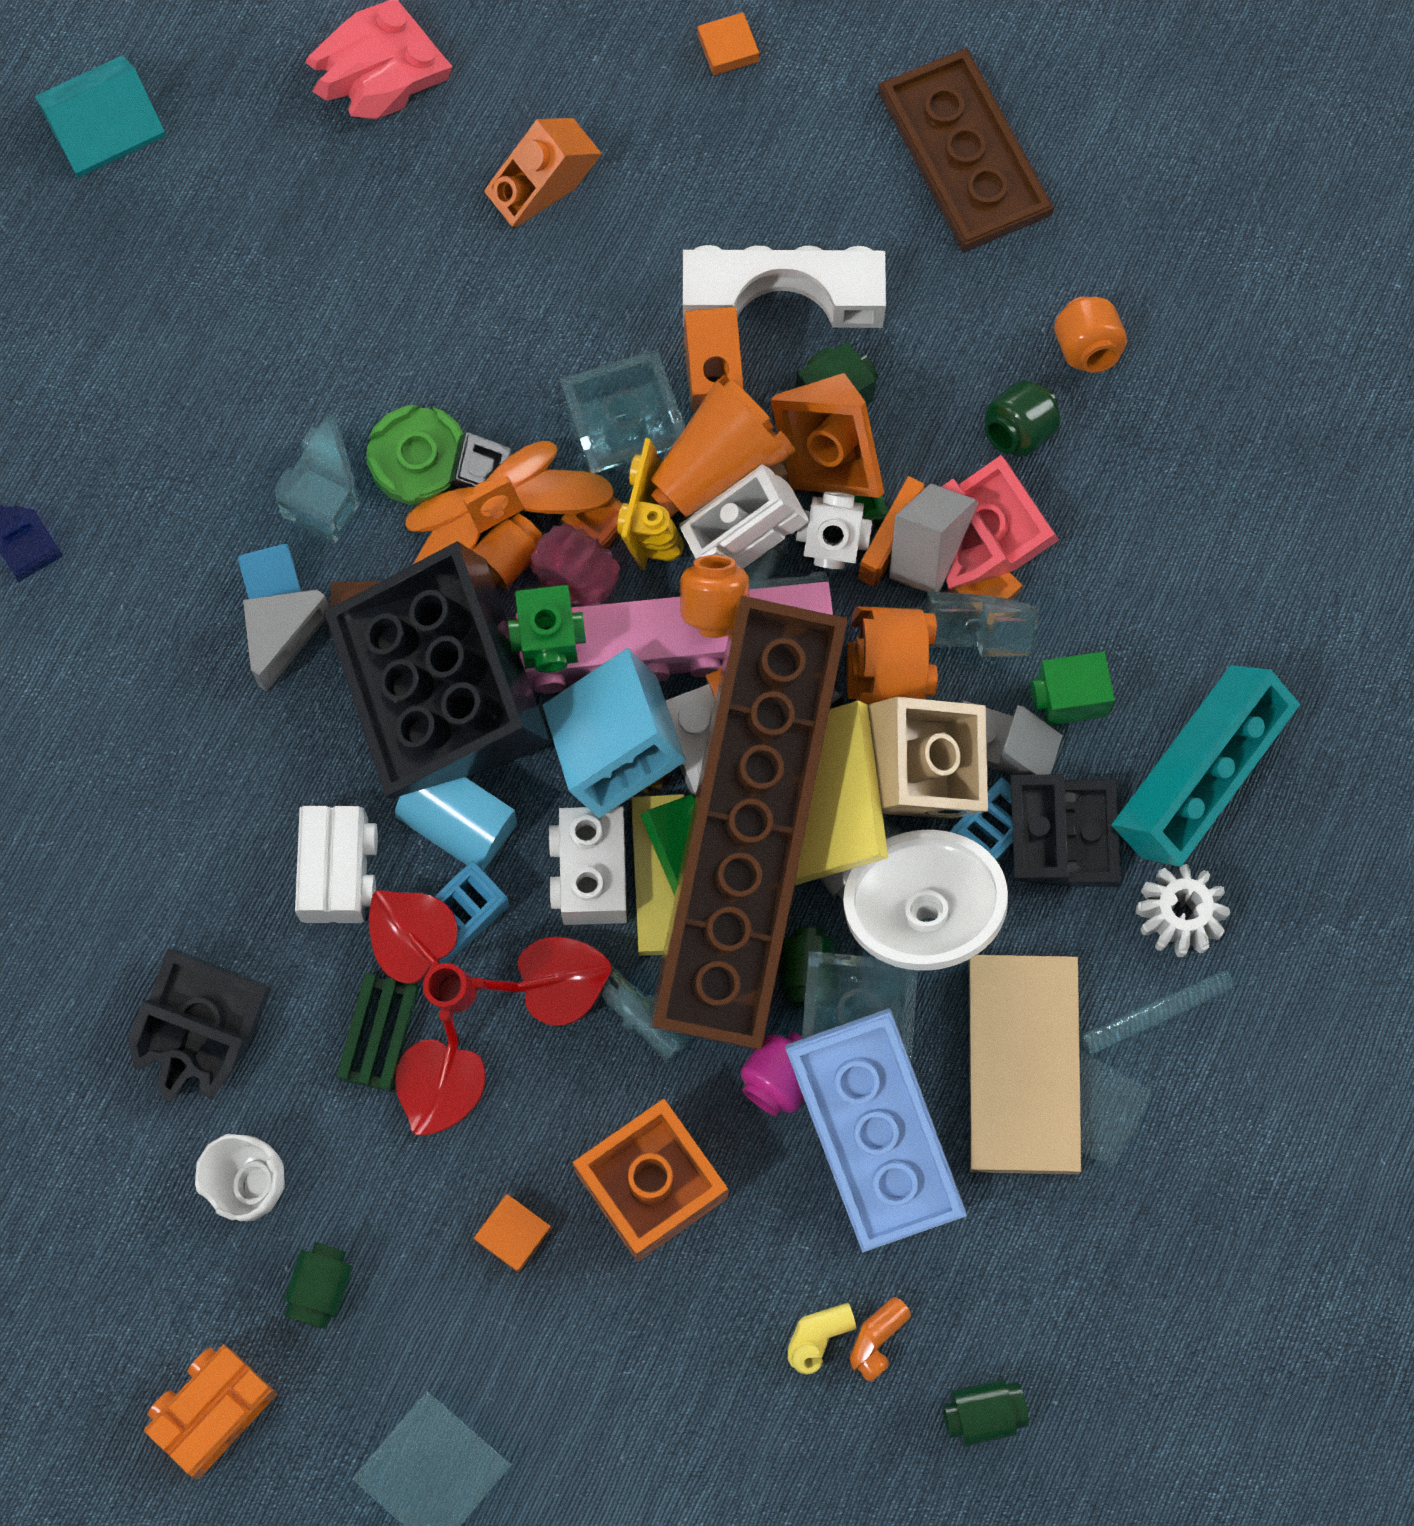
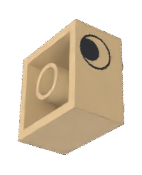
(930, 757)

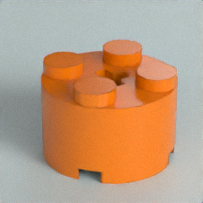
(891, 654)

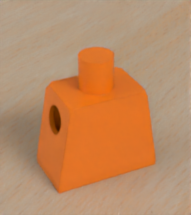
(711, 350)

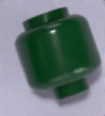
(1022, 418)

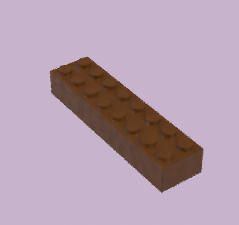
(748, 823)

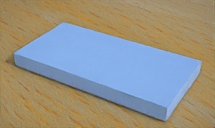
(876, 1130)

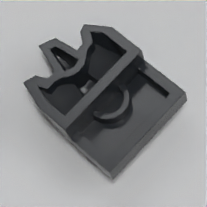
(196, 1023)

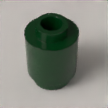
(795, 961)
(317, 1285)
(985, 1412)

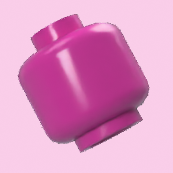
(771, 1078)

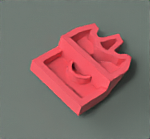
(378, 61)
(1003, 530)

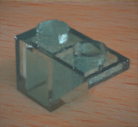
(321, 486)

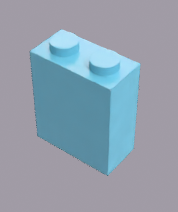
(613, 733)

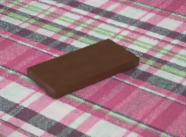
(965, 150)

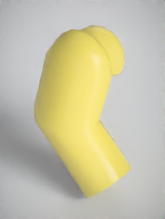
(813, 1334)

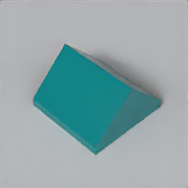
(101, 115)

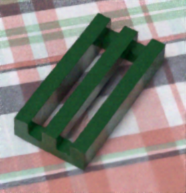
(388, 988)

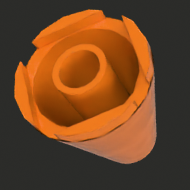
(717, 449)

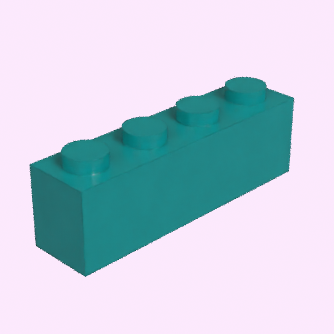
(1206, 765)

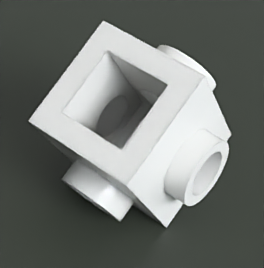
(840, 511)

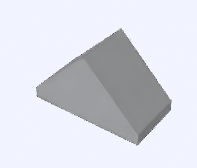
(929, 536)
(280, 629)

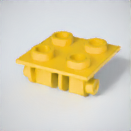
(644, 523)

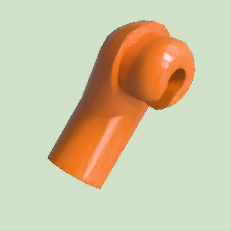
(873, 1334)

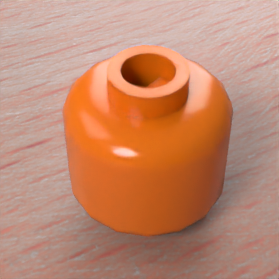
(1090, 334)
(710, 593)

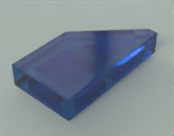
(25, 541)

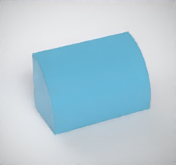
(459, 819)

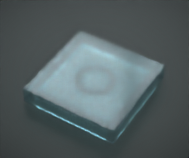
(431, 1468)

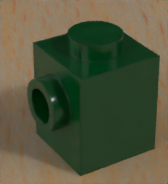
(841, 360)

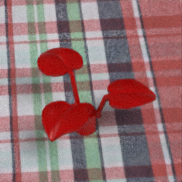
(408, 939)

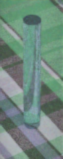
(1157, 1012)

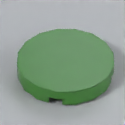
(413, 453)

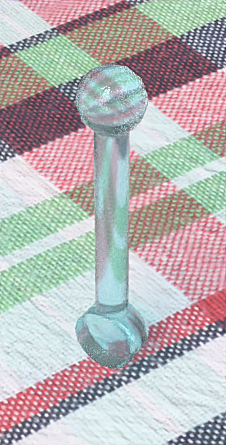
(776, 582)

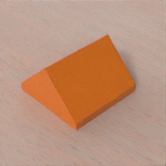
(830, 438)

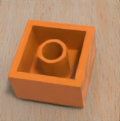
(650, 1180)

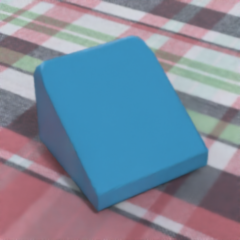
(269, 572)

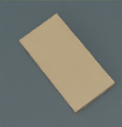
(1024, 1065)

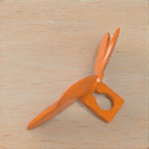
(512, 487)

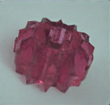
(575, 560)

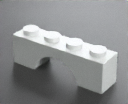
(842, 282)

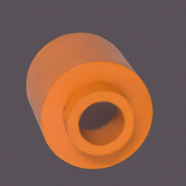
(509, 548)

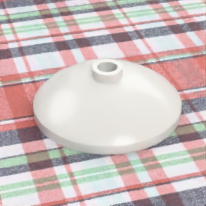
(923, 878)

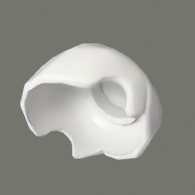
(240, 1177)

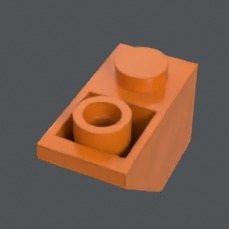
(542, 169)

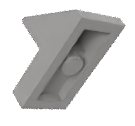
(1020, 742)

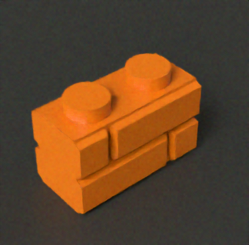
(208, 1410)

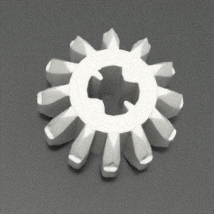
(1202, 922)

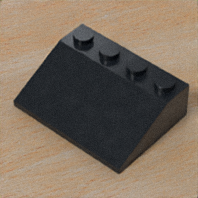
(436, 673)

